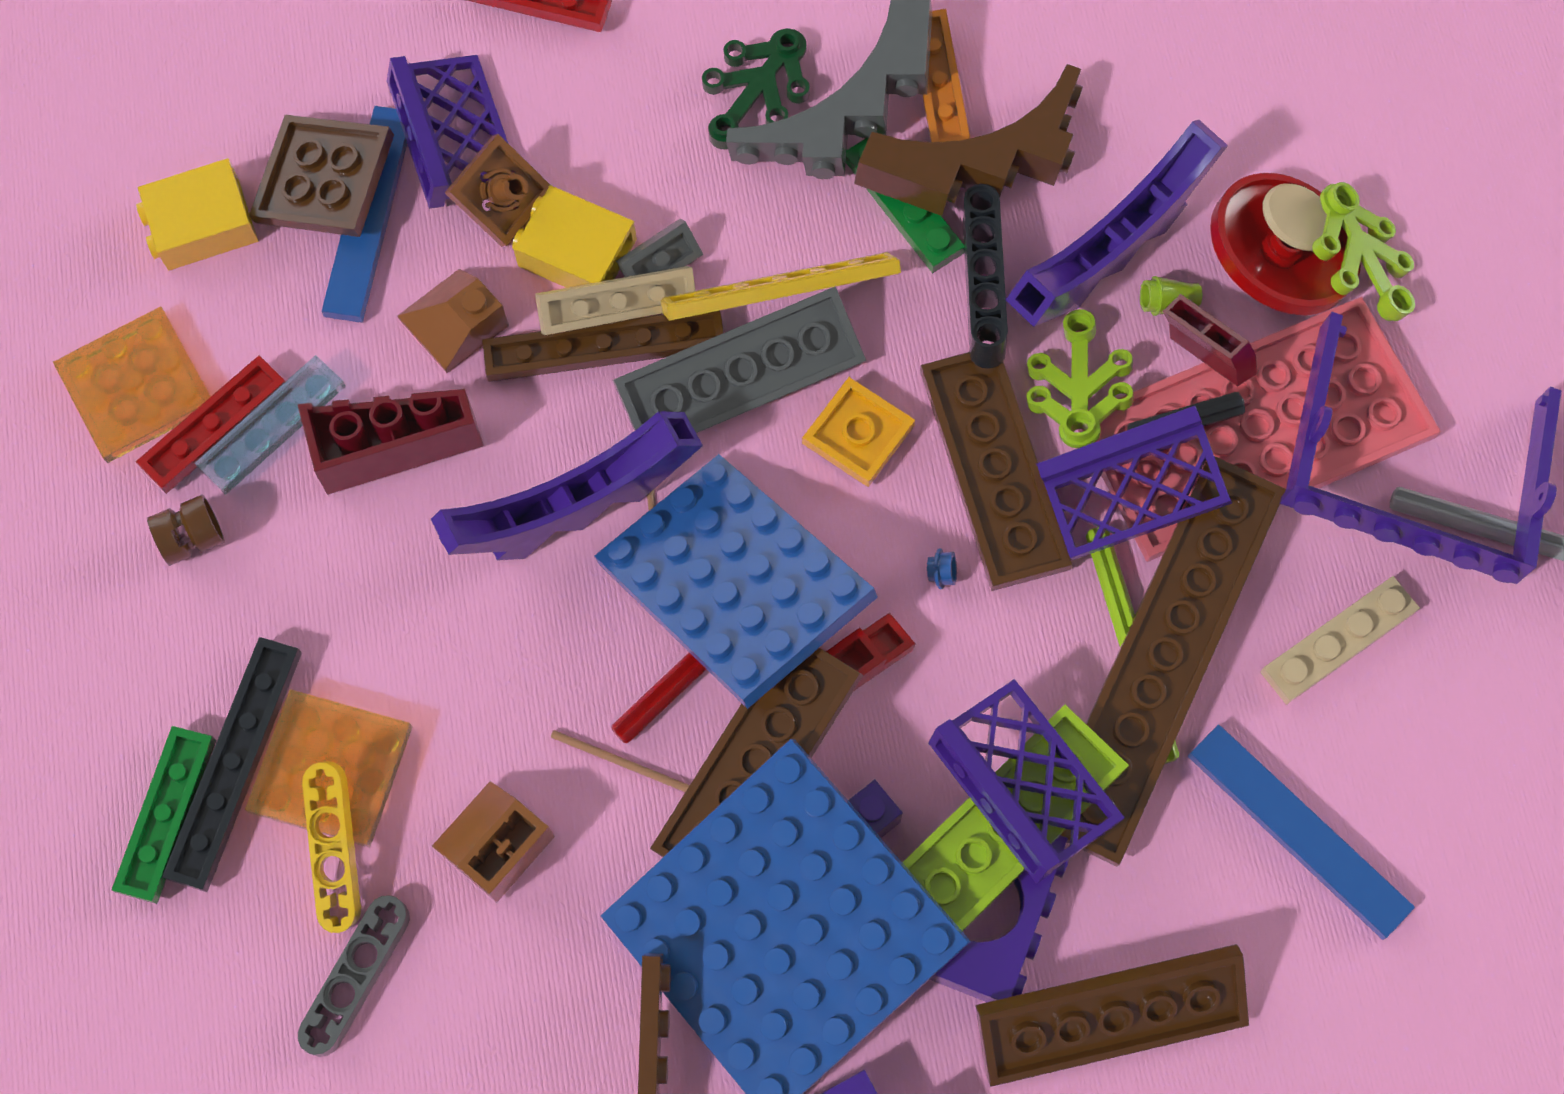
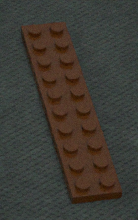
(1174, 642)

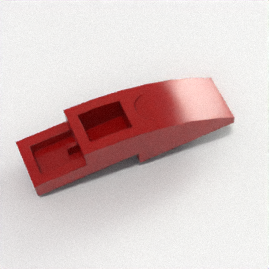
(874, 648)

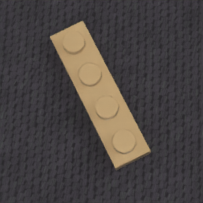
(610, 300)
(1339, 640)

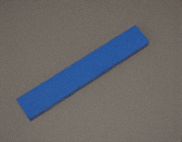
(358, 256)
(1301, 832)

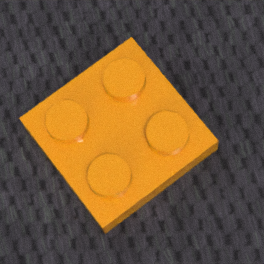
(858, 431)

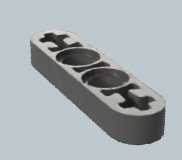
(348, 972)

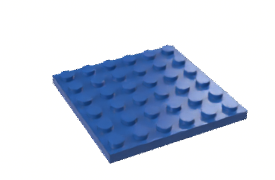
(785, 927)

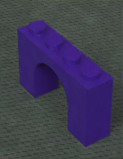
(994, 967)

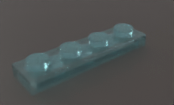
(268, 425)

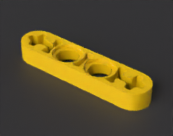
(323, 847)

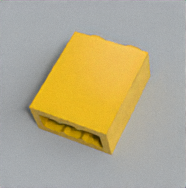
(196, 215)
(572, 240)

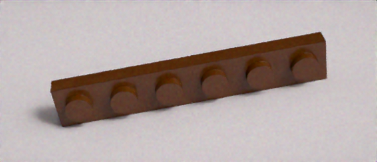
(596, 345)

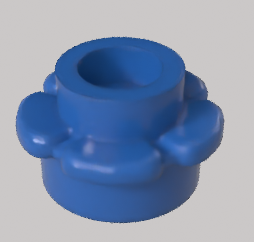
(942, 568)

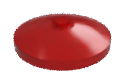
(1264, 264)

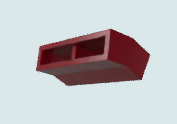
(1211, 341)

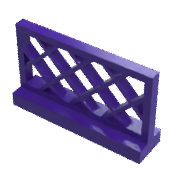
(420, 126)
(1121, 450)
(991, 791)

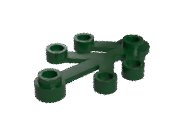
(757, 80)

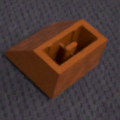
(494, 840)

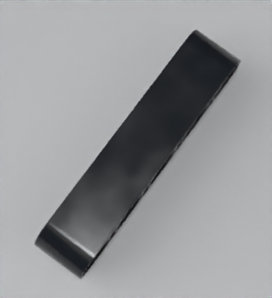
(981, 225)

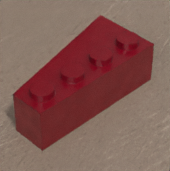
(386, 436)

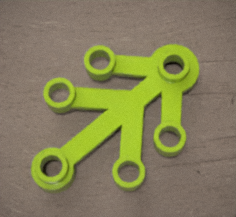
(1343, 209)
(1080, 386)

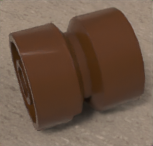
(199, 524)

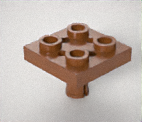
(501, 189)

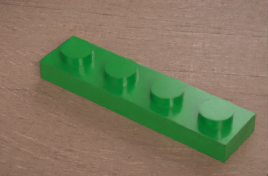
(922, 229)
(163, 814)

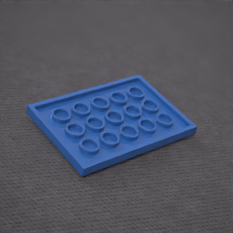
(735, 579)

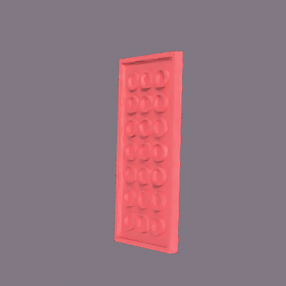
(1371, 420)

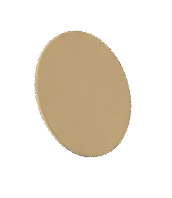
(1294, 215)

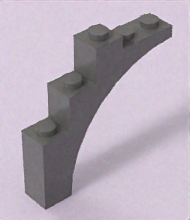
(859, 107)

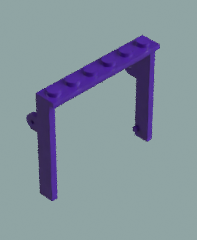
(1386, 527)

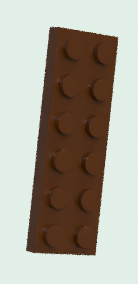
(995, 471)
(795, 708)
(1113, 1015)

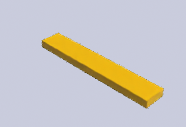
(779, 285)

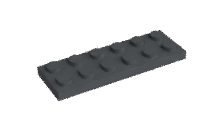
(746, 365)

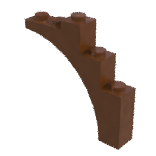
(934, 172)

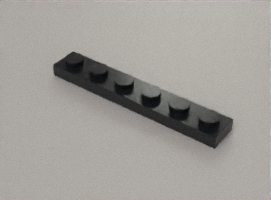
(232, 765)

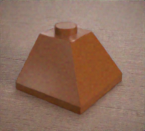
(455, 319)

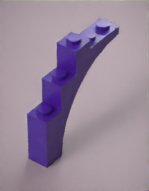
(1105, 249)
(571, 501)

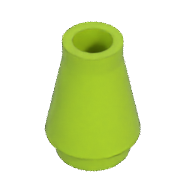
(1160, 292)

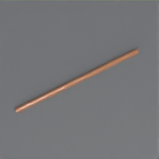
(619, 761)

